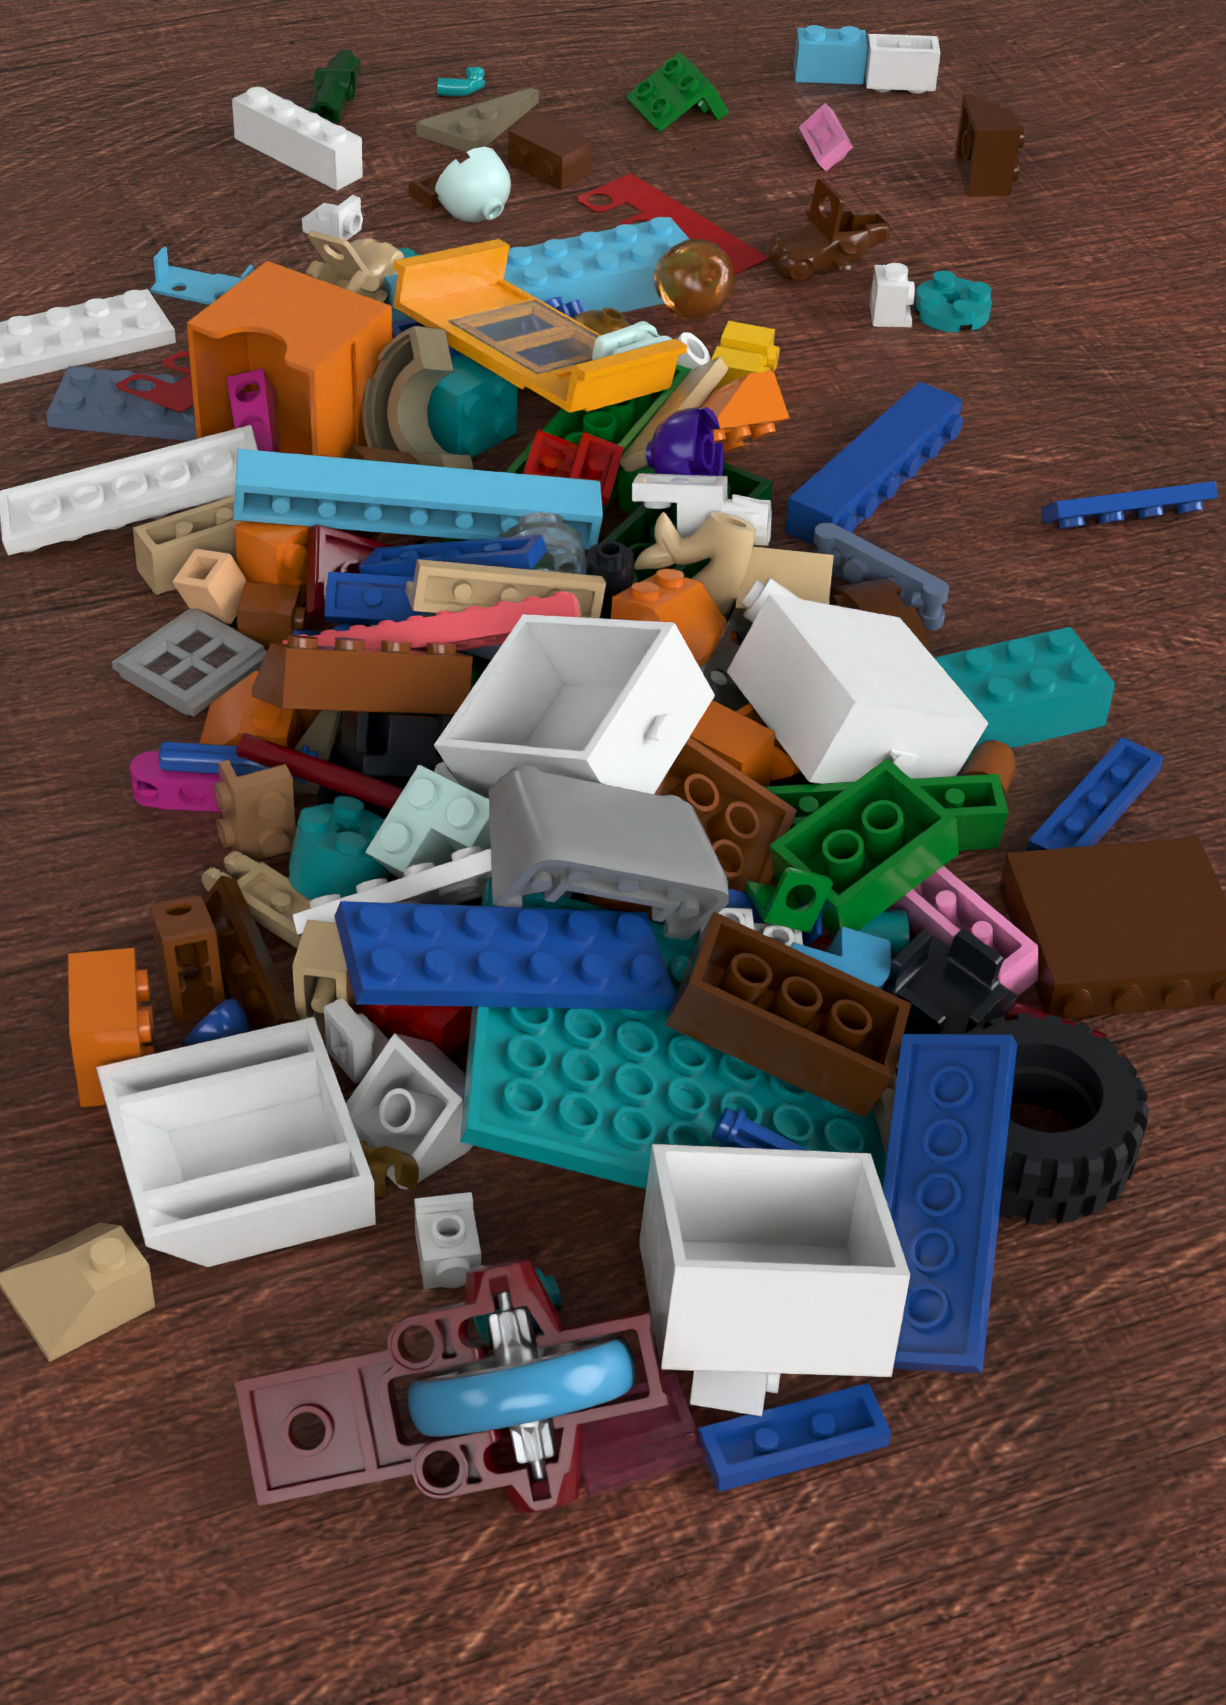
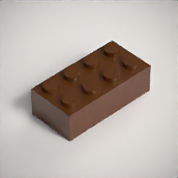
(789, 1015)

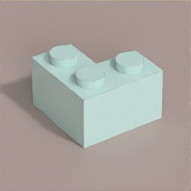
(430, 823)

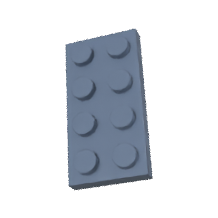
(91, 402)

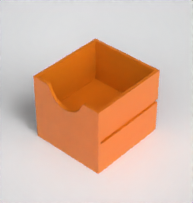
(311, 343)

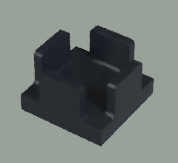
(389, 742)
(949, 986)

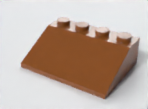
(734, 811)

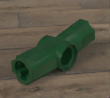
(335, 86)

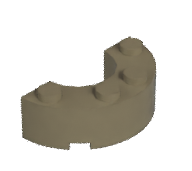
(400, 395)

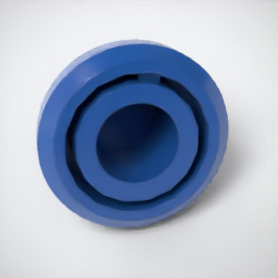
(221, 1022)

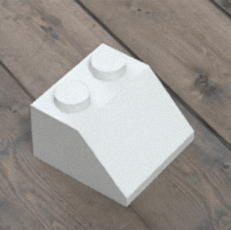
(412, 1105)

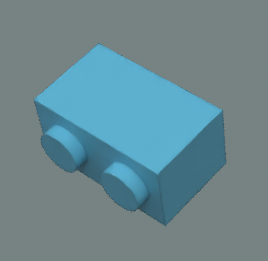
(830, 55)

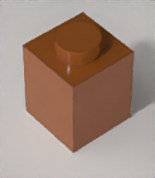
(270, 612)

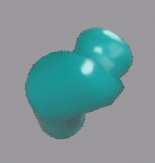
(462, 87)

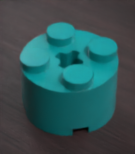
(331, 849)

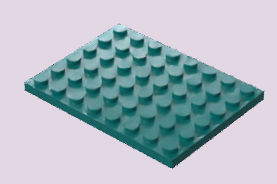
(611, 1082)

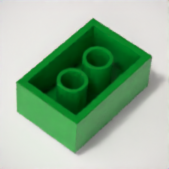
(871, 843)

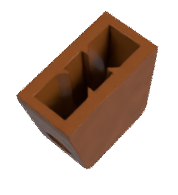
(187, 937)

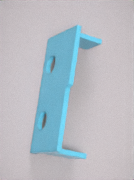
(199, 286)

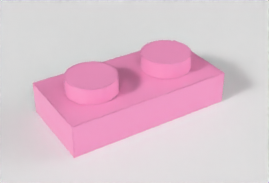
(826, 137)

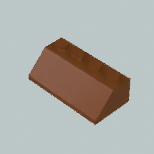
(364, 678)

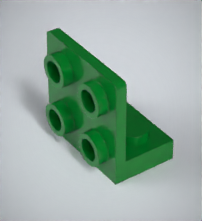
(673, 92)

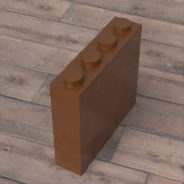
(1121, 926)

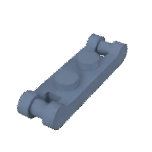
(865, 561)

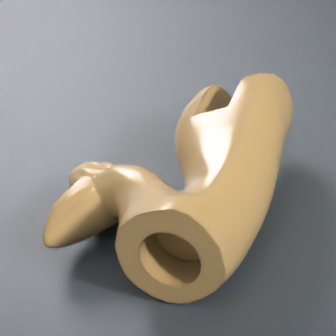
(720, 537)

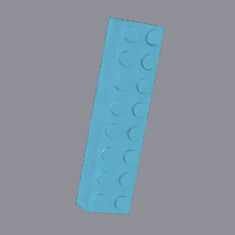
(598, 267)

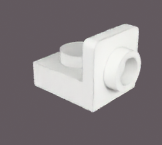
(333, 220)
(352, 1039)

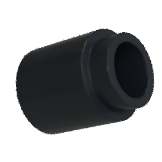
(614, 564)

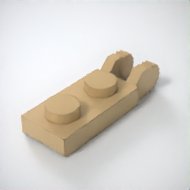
(265, 892)

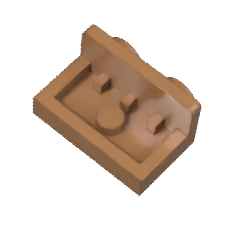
(256, 811)

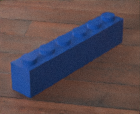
(876, 462)

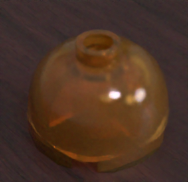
(694, 278)

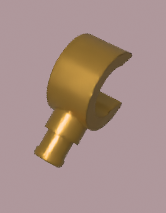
(382, 1158)

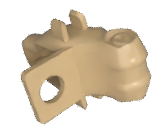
(358, 268)

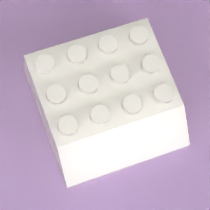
(238, 1145)

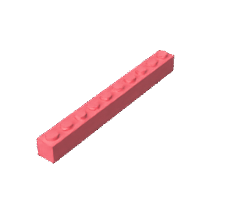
(467, 629)

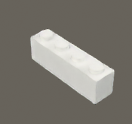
(297, 137)

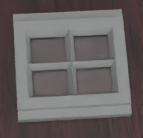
(190, 661)

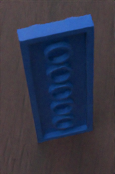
(502, 957)
(947, 1191)

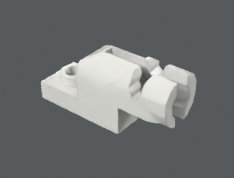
(697, 498)

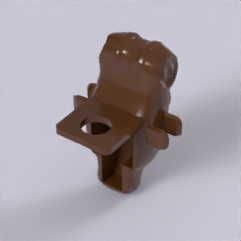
(827, 238)

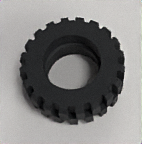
(1094, 1089)

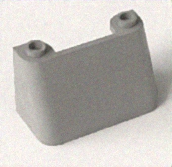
(605, 843)

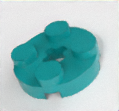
(953, 302)

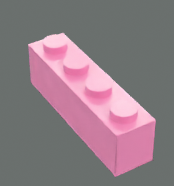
(947, 905)

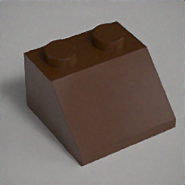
(987, 147)

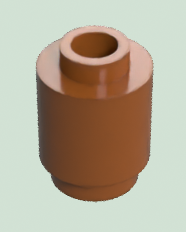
(992, 758)

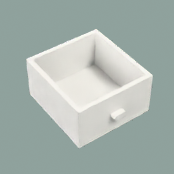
(852, 692)
(579, 703)
(771, 1261)

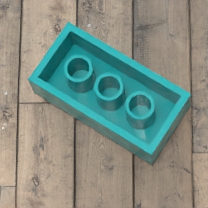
(1033, 687)

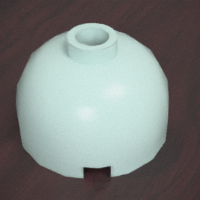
(475, 187)

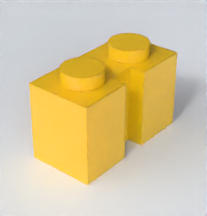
(746, 351)

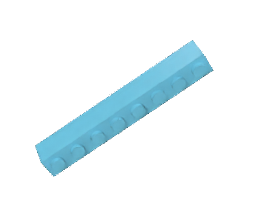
(405, 496)

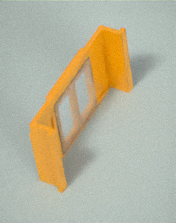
(522, 335)

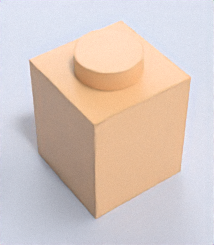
(211, 584)

